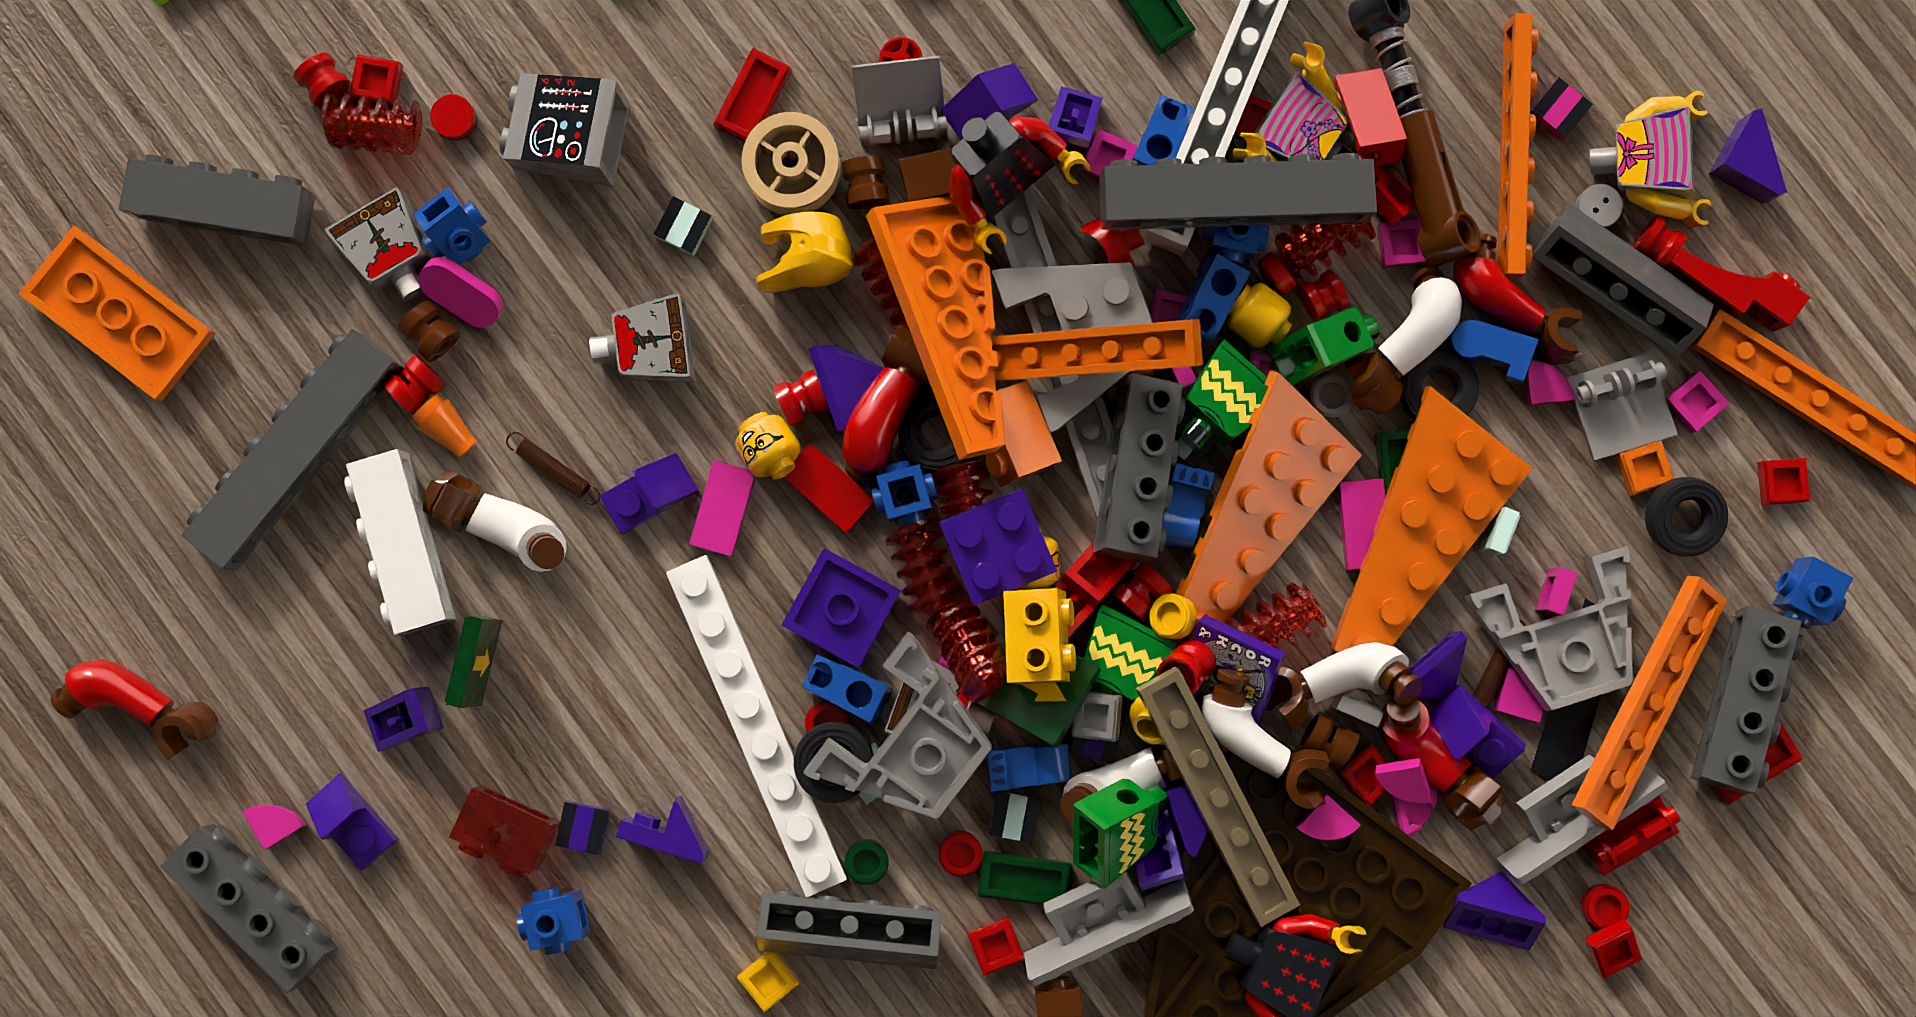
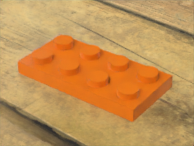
(117, 313)

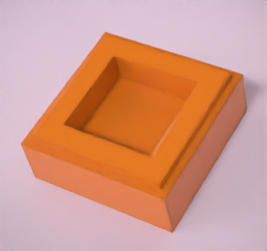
(1644, 468)

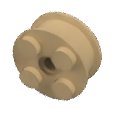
(788, 138)

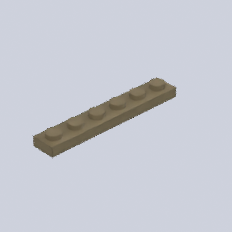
(1217, 796)

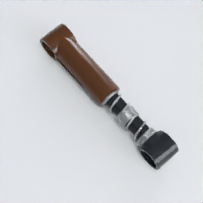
(1446, 228)

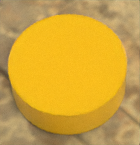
(1173, 616)

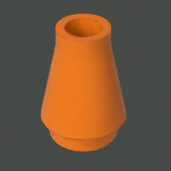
(444, 425)

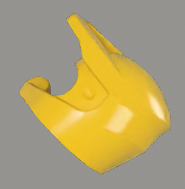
(817, 254)

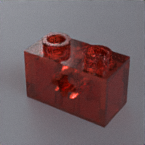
(529, 827)

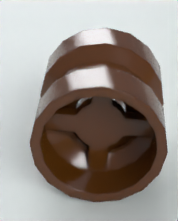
(865, 185)
(428, 331)
(1327, 737)

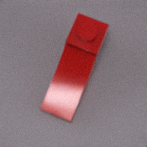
(1769, 299)
(1090, 582)

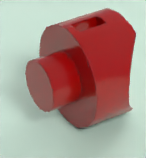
(1115, 242)

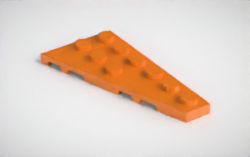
(949, 312)
(1265, 499)
(1433, 512)

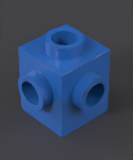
(452, 228)
(1236, 247)
(904, 476)
(1812, 592)
(568, 915)

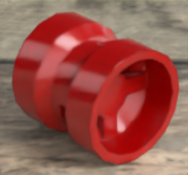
(414, 384)
(801, 397)
(1142, 591)
(1194, 662)

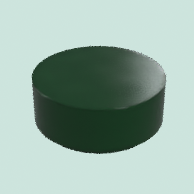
(866, 861)

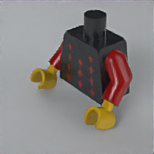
(999, 163)
(1290, 963)

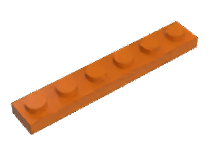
(1517, 130)
(1099, 350)
(1810, 395)
(1649, 703)

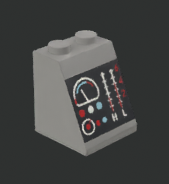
(566, 127)

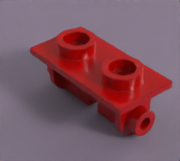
(1633, 835)

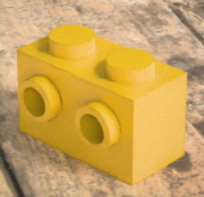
(1038, 636)

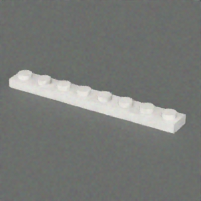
(756, 725)

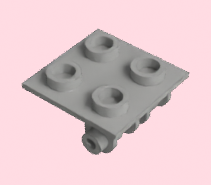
(899, 100)
(1622, 405)

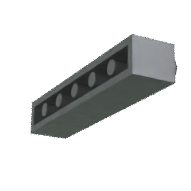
(1237, 193)
(291, 450)

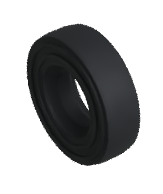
(1447, 362)
(911, 442)
(1711, 526)
(809, 745)

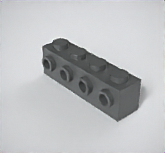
(216, 200)
(1624, 280)
(1139, 468)
(1747, 701)
(250, 906)
(849, 930)

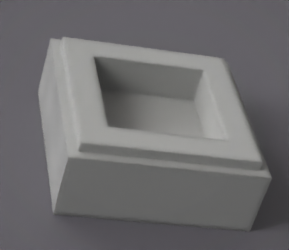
(1357, 708)
(1098, 717)

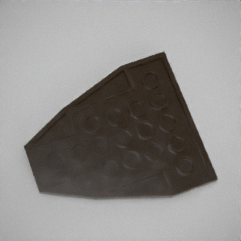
(1362, 880)

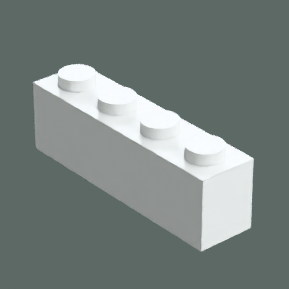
(399, 542)

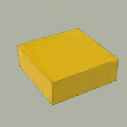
(768, 980)

